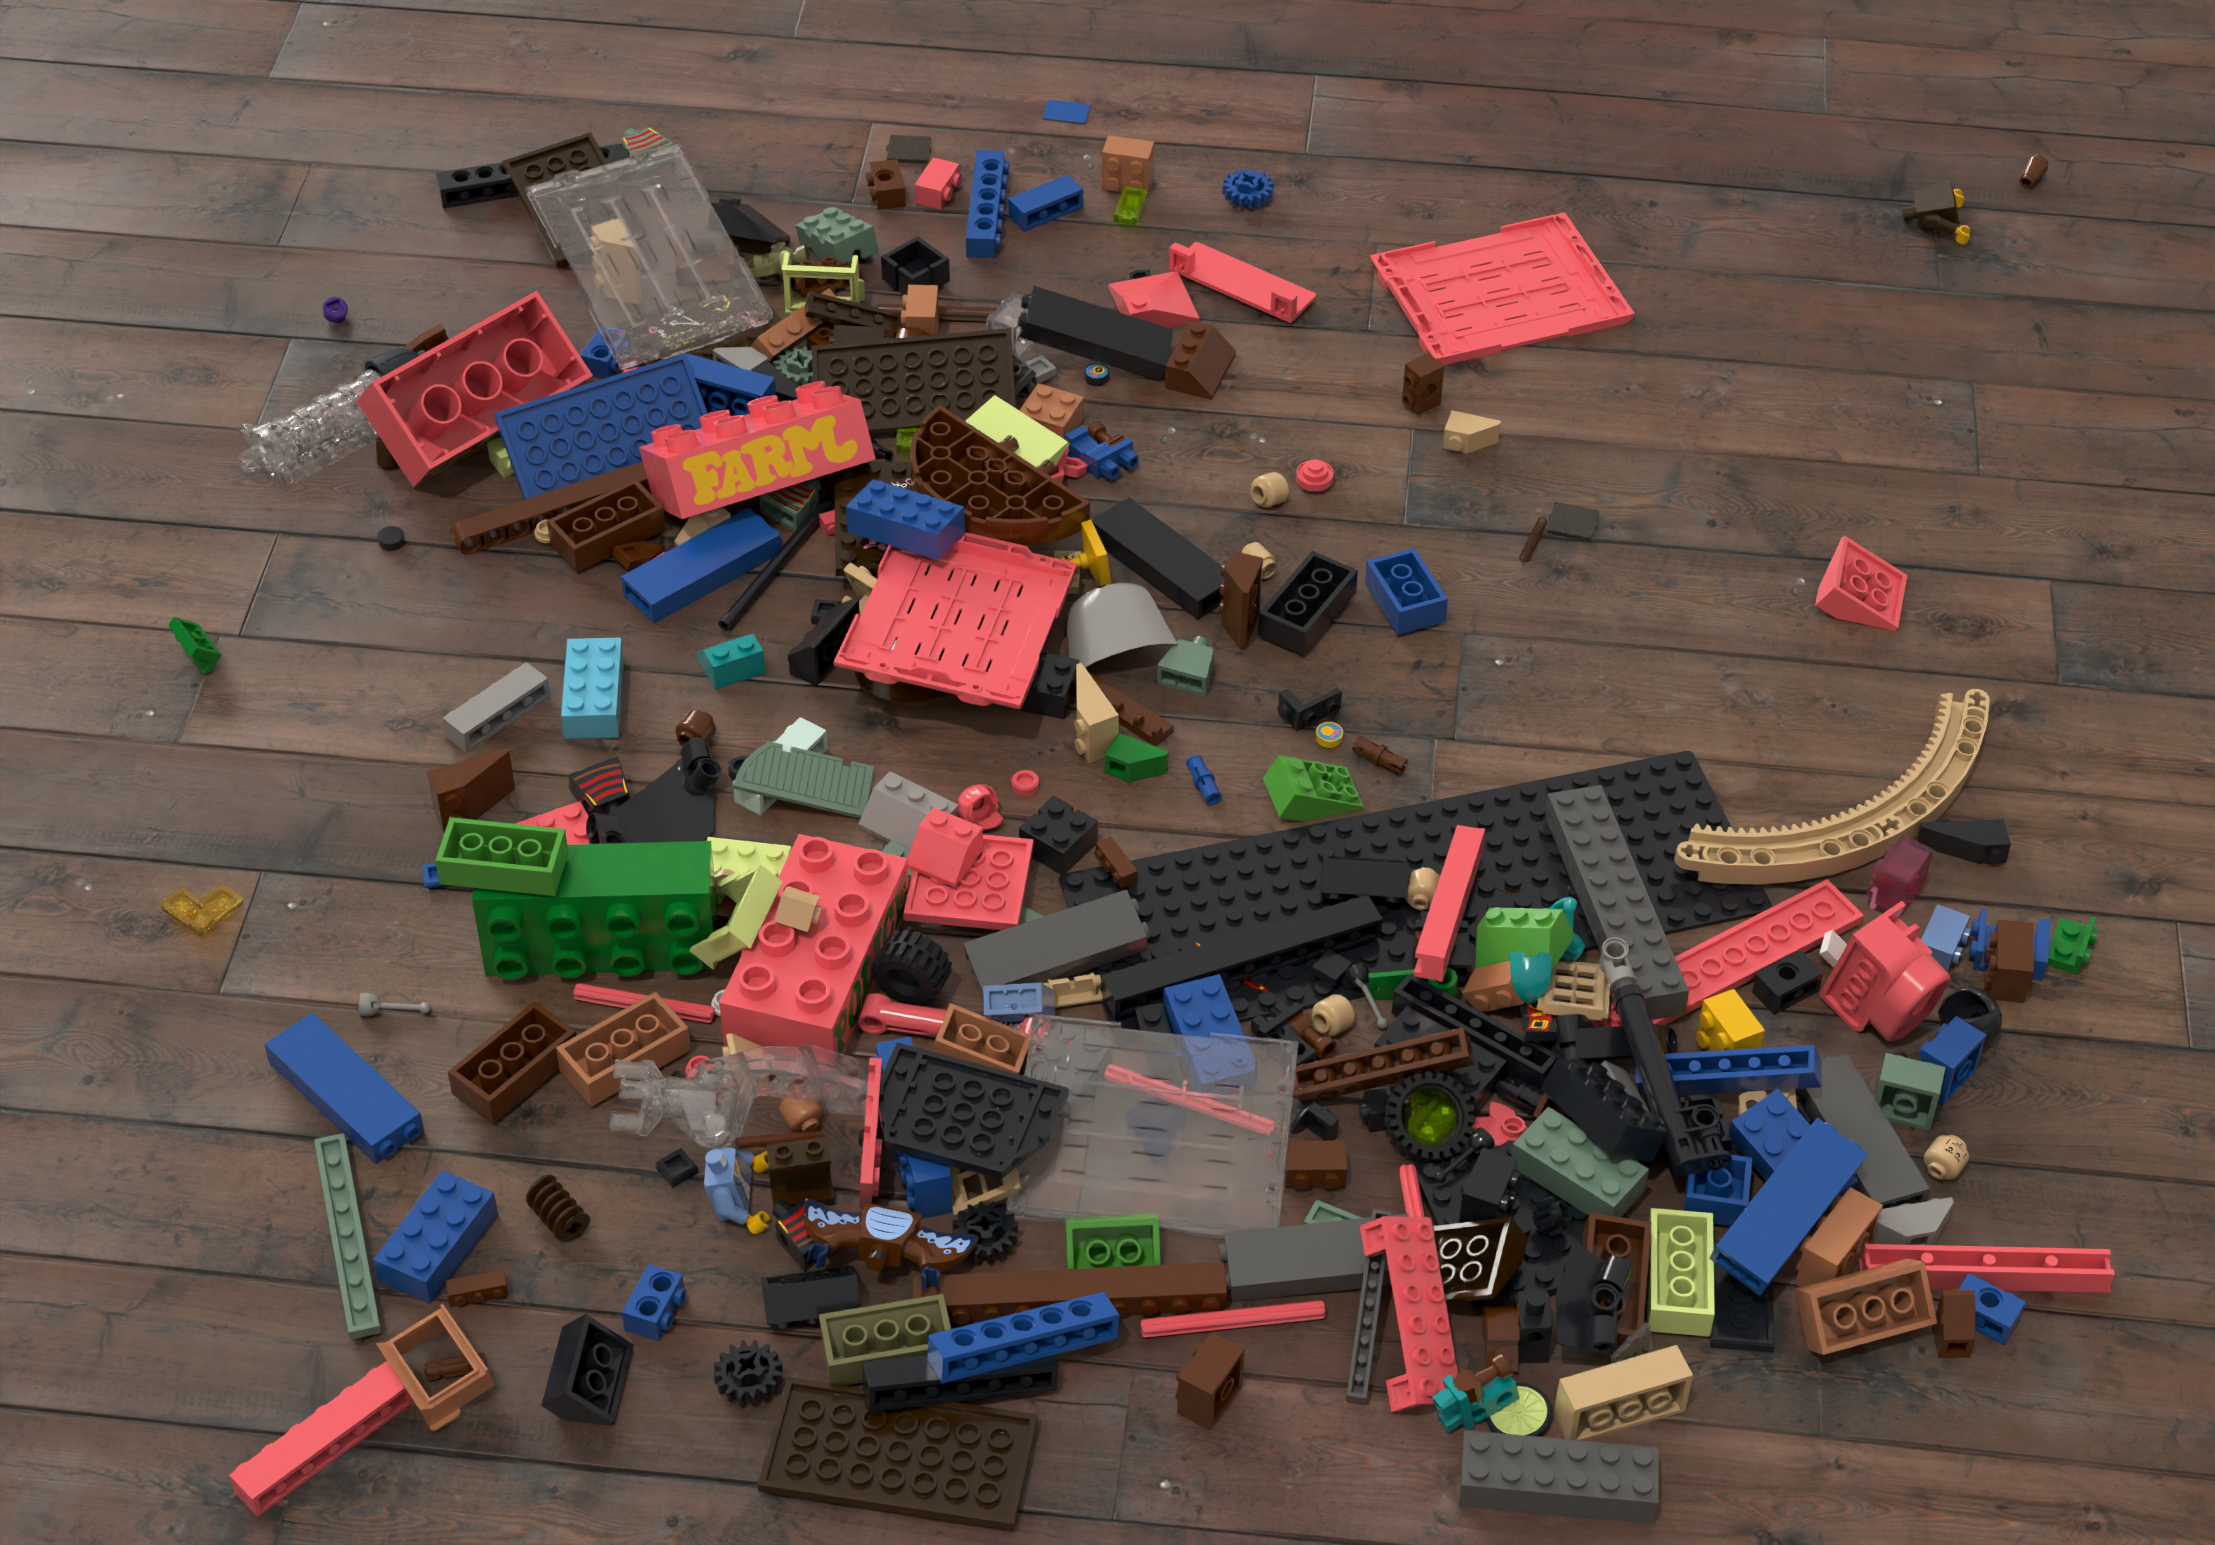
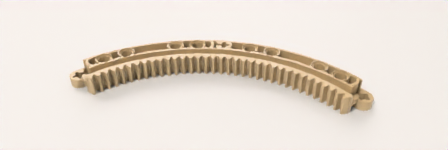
(1861, 833)

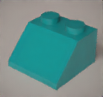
(732, 661)

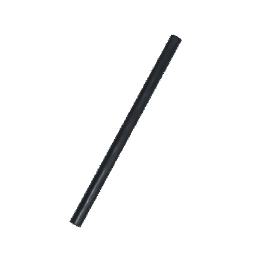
(777, 562)

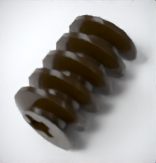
(557, 1208)

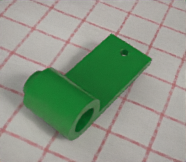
(1384, 983)

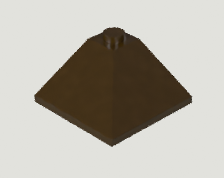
(1478, 1257)

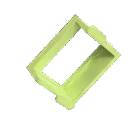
(794, 302)
(754, 896)

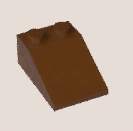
(471, 786)

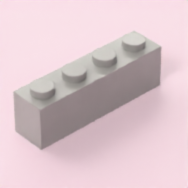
(496, 707)

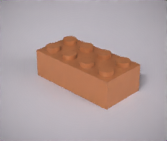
(637, 1033)
(1866, 1306)

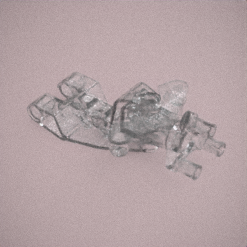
(692, 1100)

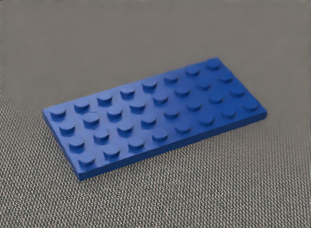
(597, 424)

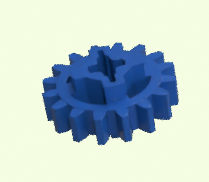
(1248, 188)

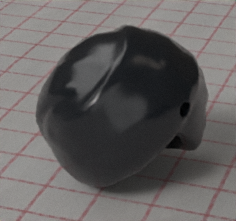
(1973, 1007)

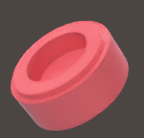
(1025, 783)

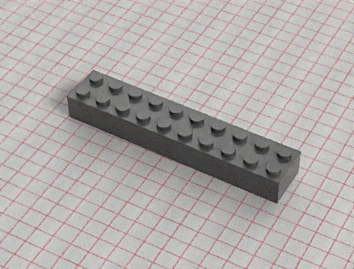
(1615, 893)

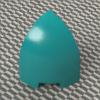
(1530, 974)

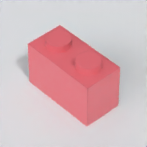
(937, 183)

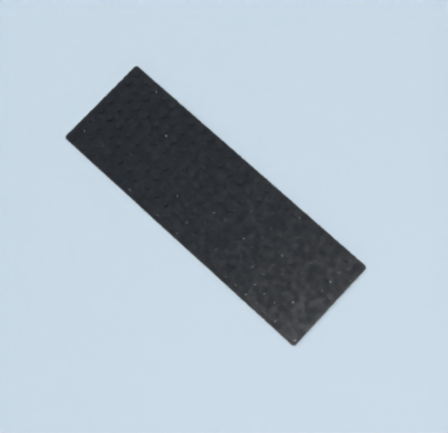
(1278, 874)

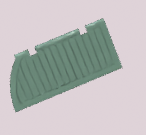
(806, 779)

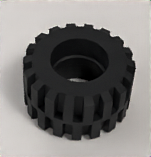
(911, 967)

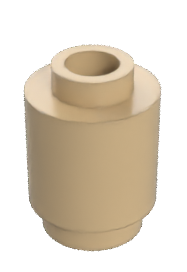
(1269, 561)

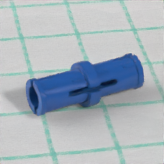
(1203, 780)

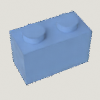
(1945, 934)

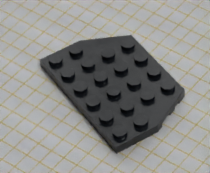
(965, 1111)

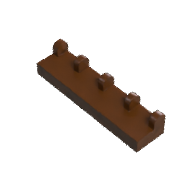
(1134, 715)

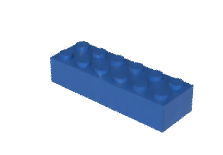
(926, 1180)

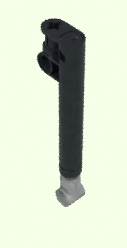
(1689, 1145)

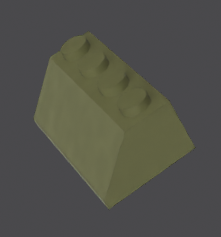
(879, 1334)

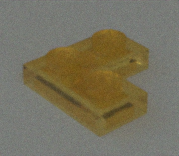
(203, 913)

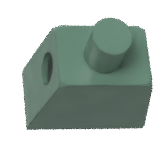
(1187, 666)

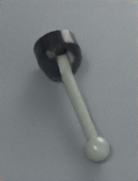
(1358, 977)

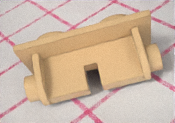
(1079, 991)

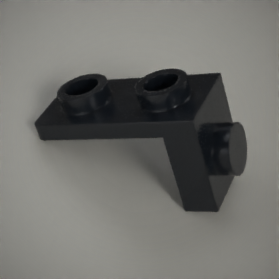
(1302, 715)

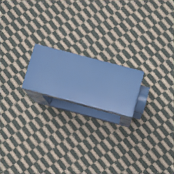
(1013, 1001)

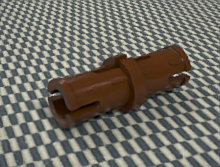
(1380, 755)

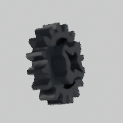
(994, 1229)
(748, 1372)

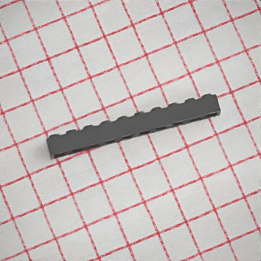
(1366, 1323)

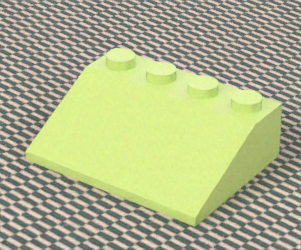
(1035, 441)

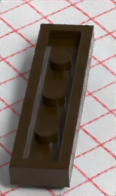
(851, 313)

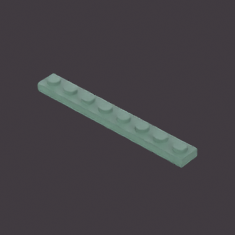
(347, 1237)

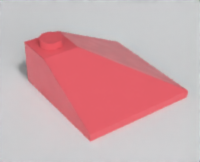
(1155, 299)
(1862, 587)

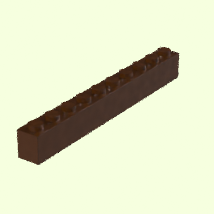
(1129, 1288)

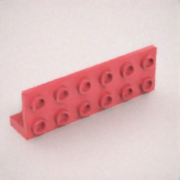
(1240, 280)
(1418, 1306)

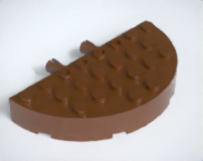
(995, 486)

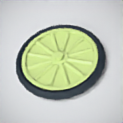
(1525, 1416)

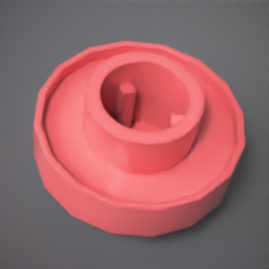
(1314, 475)

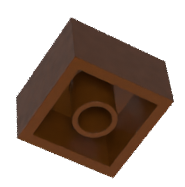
(2009, 960)
(1209, 1380)

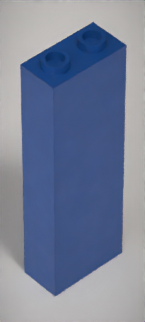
(701, 565)
(344, 1088)
(1788, 1206)

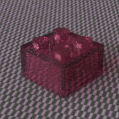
(1899, 875)

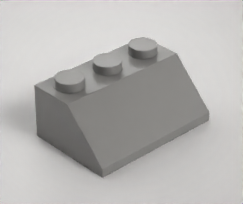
(899, 808)

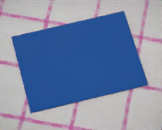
(1066, 111)

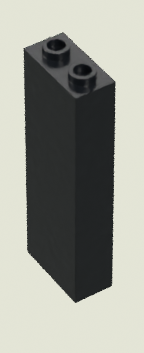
(1095, 332)
(1161, 557)

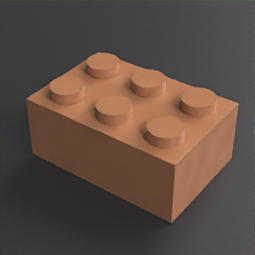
(981, 1040)
(1838, 1239)

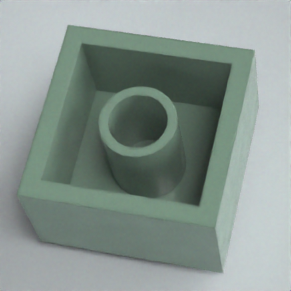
(1909, 1090)

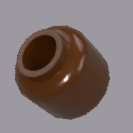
(694, 725)

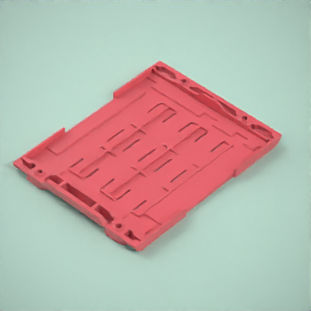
(1502, 289)
(1013, 655)

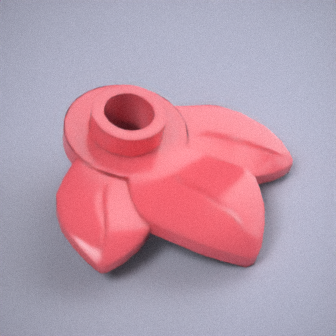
(1501, 1124)

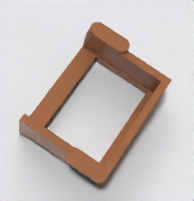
(446, 1404)

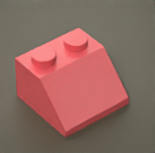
(945, 847)

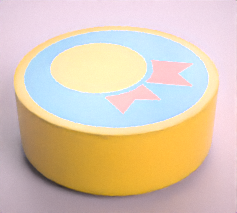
(1329, 734)

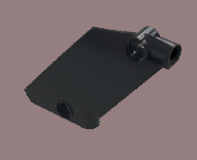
(670, 808)

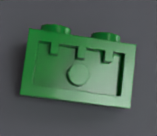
(196, 643)
(2070, 945)

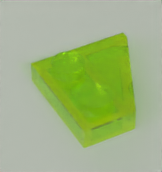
(1430, 1117)

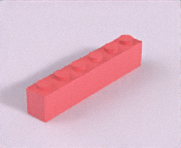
(320, 1439)

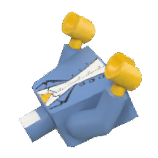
(729, 1184)

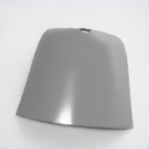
(1114, 621)

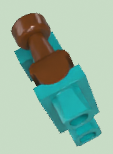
(1475, 1396)

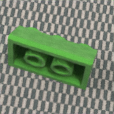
(1521, 930)
(1112, 1241)

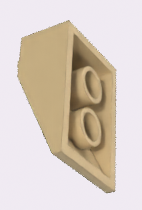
(1095, 718)

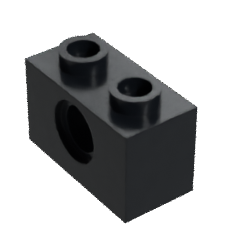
(1787, 982)

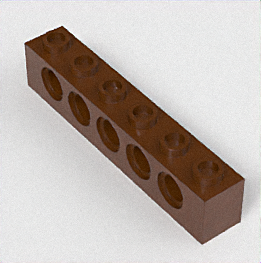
(1382, 1065)

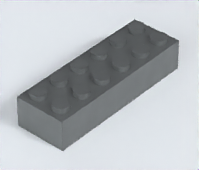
(1559, 1477)

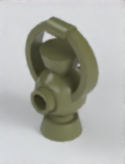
(770, 263)

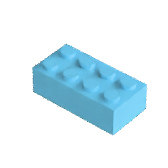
(592, 688)

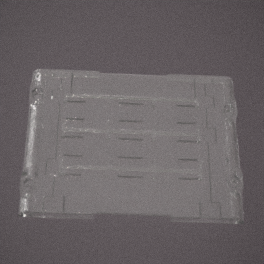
(614, 295)
(1194, 1066)

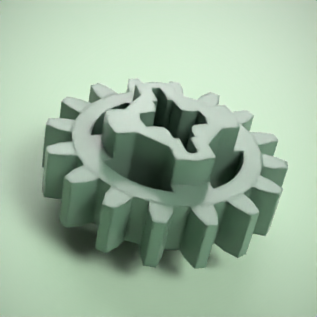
(796, 365)

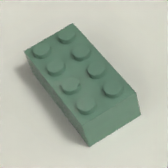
(1576, 1167)

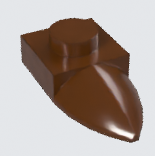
(636, 553)

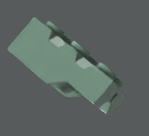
(837, 235)

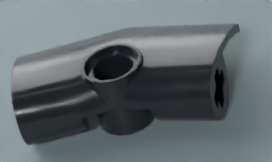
(1579, 1317)

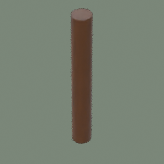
(763, 1140)

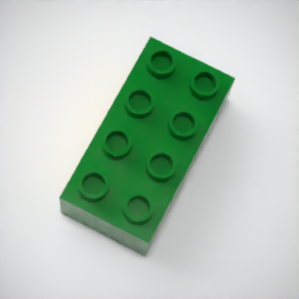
(613, 912)

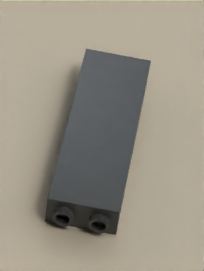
(1059, 943)
(1848, 1105)
(1296, 1259)

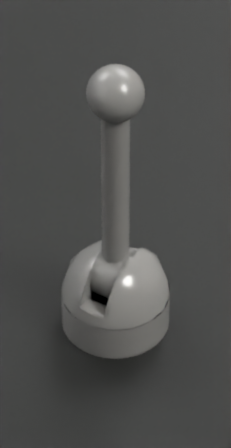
(370, 1005)

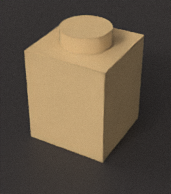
(798, 909)

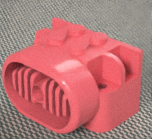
(1886, 978)

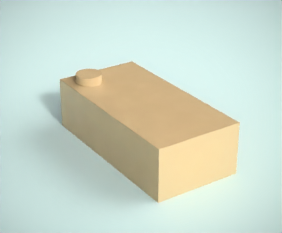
(1623, 1394)

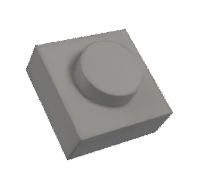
(1043, 369)

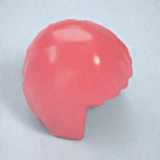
(979, 806)

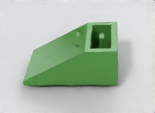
(1310, 789)

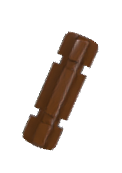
(450, 1367)

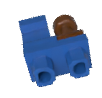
(1102, 458)

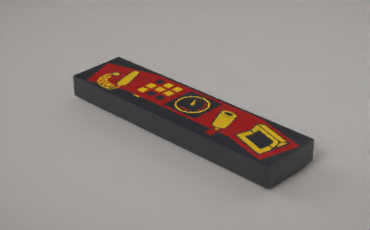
(1535, 1024)

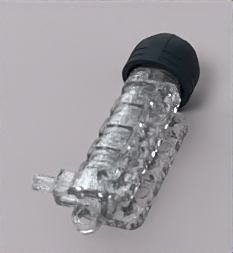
(319, 432)

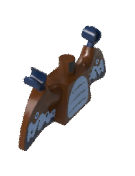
(885, 1238)

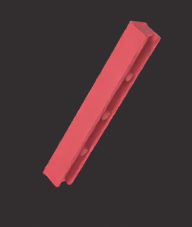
(1449, 903)
(2003, 1266)

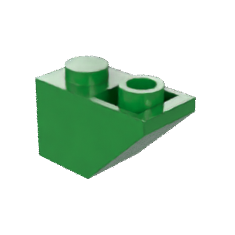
(1134, 759)

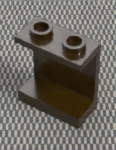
(800, 1171)

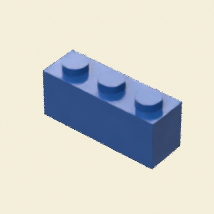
(1045, 203)

